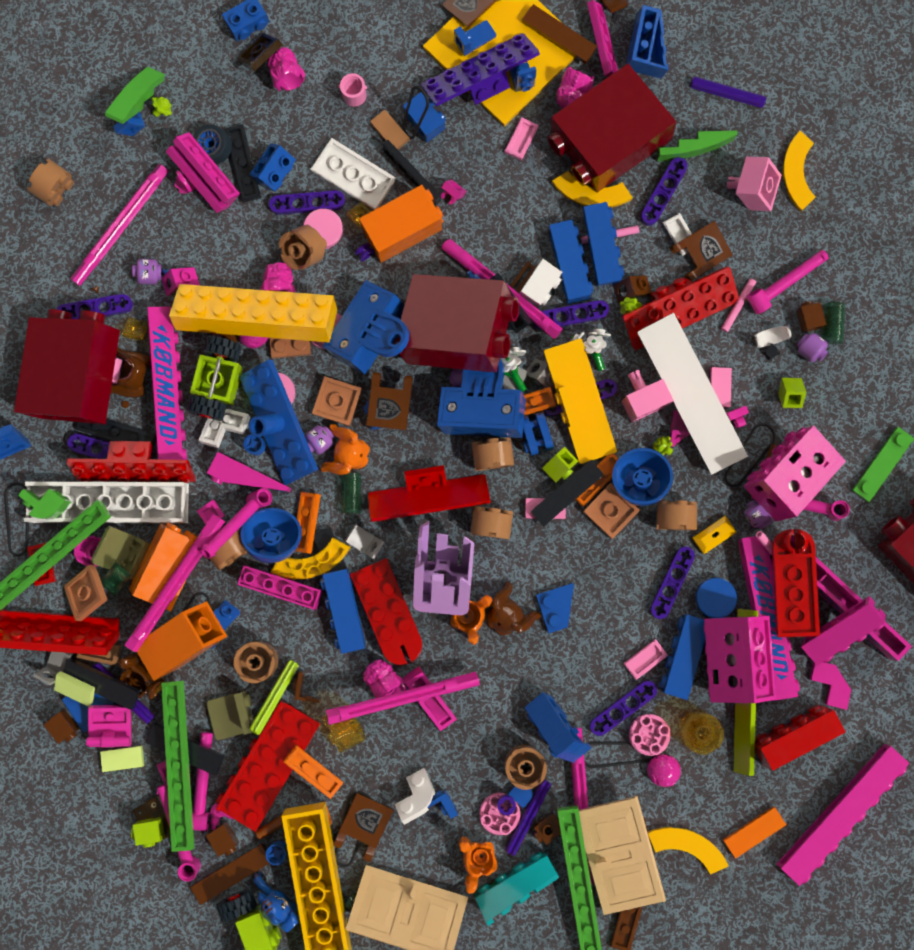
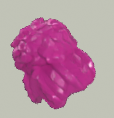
(285, 70)
(573, 86)
(278, 278)
(382, 679)

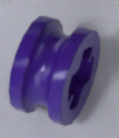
(364, 252)
(511, 809)

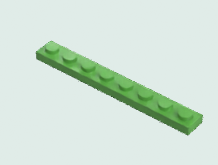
(52, 552)
(177, 766)
(579, 878)

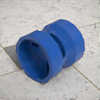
(252, 442)
(276, 856)

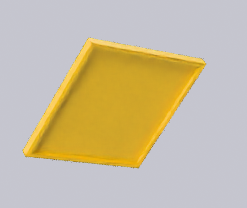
(506, 21)

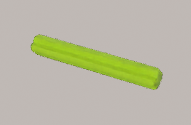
(273, 697)

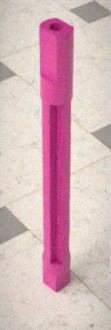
(119, 224)
(476, 267)
(173, 584)
(401, 698)
(580, 787)

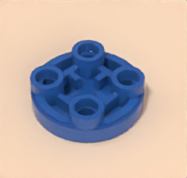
(716, 598)

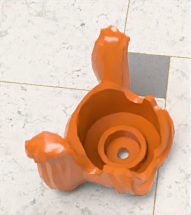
(348, 452)
(474, 620)
(474, 864)

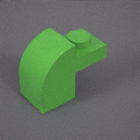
(47, 507)

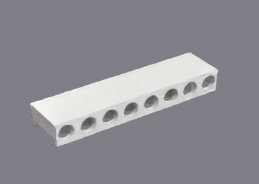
(692, 393)
(124, 500)

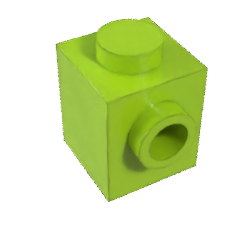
(792, 392)
(560, 465)
(148, 832)

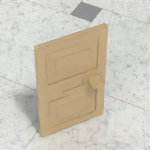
(621, 856)
(406, 912)

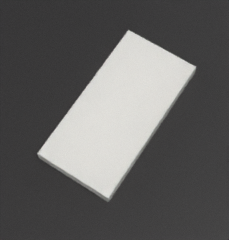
(353, 174)

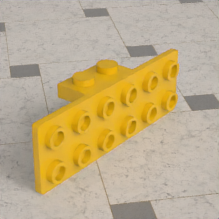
(580, 401)

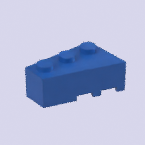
(647, 46)
(555, 728)

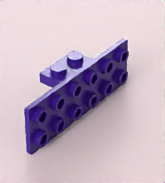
(482, 74)

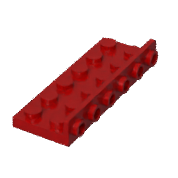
(57, 632)
(263, 770)

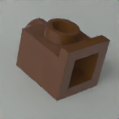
(549, 820)

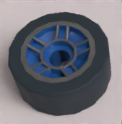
(222, 142)

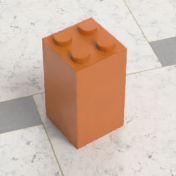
(402, 223)
(160, 562)
(181, 640)

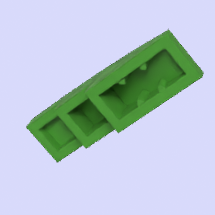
(133, 96)
(704, 142)

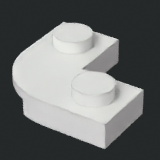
(214, 430)
(416, 804)

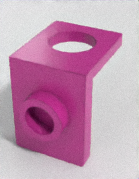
(179, 276)

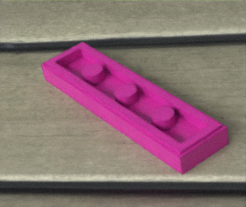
(602, 38)

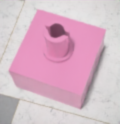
(757, 183)
(645, 398)

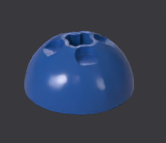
(640, 467)
(271, 535)

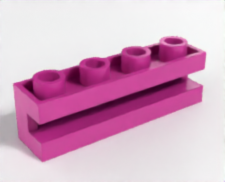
(202, 172)
(280, 587)
(843, 631)

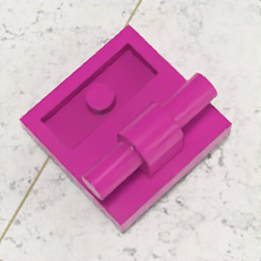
(109, 726)

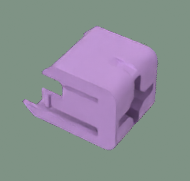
(429, 576)

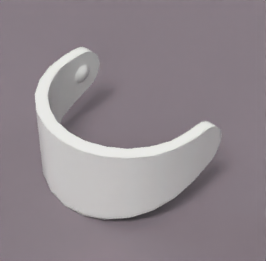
(772, 336)

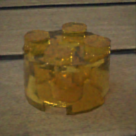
(345, 733)
(702, 743)

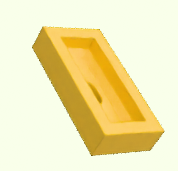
(704, 539)

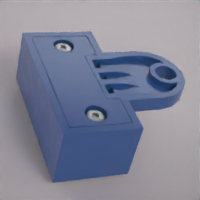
(369, 328)
(482, 406)

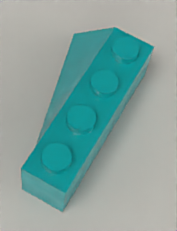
(515, 886)

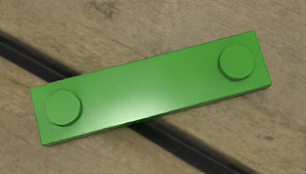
(882, 464)

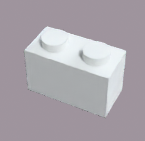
(540, 283)

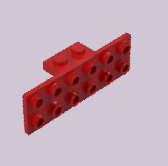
(685, 299)
(131, 462)
(427, 493)

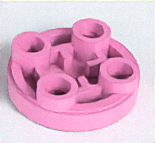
(327, 224)
(649, 734)
(495, 821)

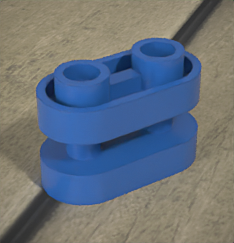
(531, 445)

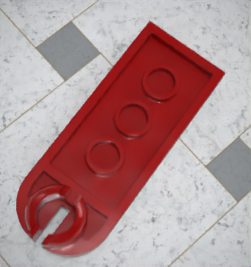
(795, 584)
(388, 612)

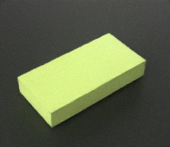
(74, 688)
(122, 758)

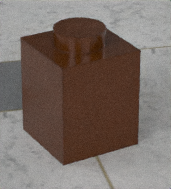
(811, 316)
(62, 727)
(223, 839)

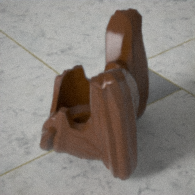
(133, 374)
(508, 615)
(135, 669)

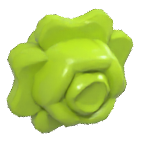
(161, 106)
(629, 305)
(663, 445)

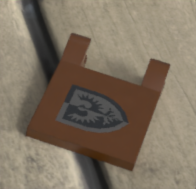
(467, 10)
(705, 249)
(389, 406)
(365, 823)

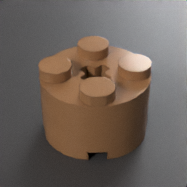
(50, 182)
(302, 247)
(493, 454)
(676, 515)
(491, 522)
(229, 552)
(246, 668)
(532, 776)

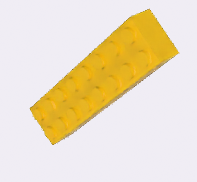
(254, 313)
(316, 877)

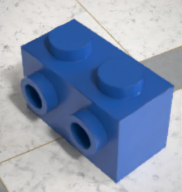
(245, 19)
(433, 121)
(272, 167)

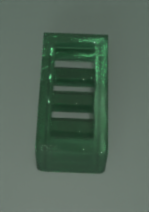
(115, 579)

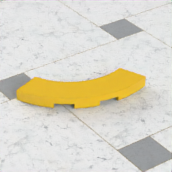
(794, 171)
(586, 195)
(314, 565)
(690, 842)

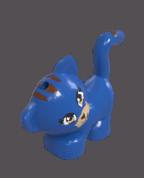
(276, 906)

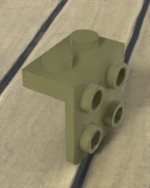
(121, 548)
(231, 715)

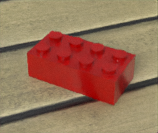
(798, 736)

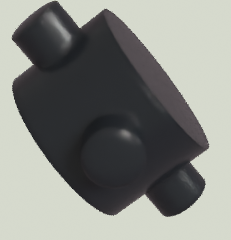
(771, 352)

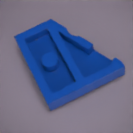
(556, 607)

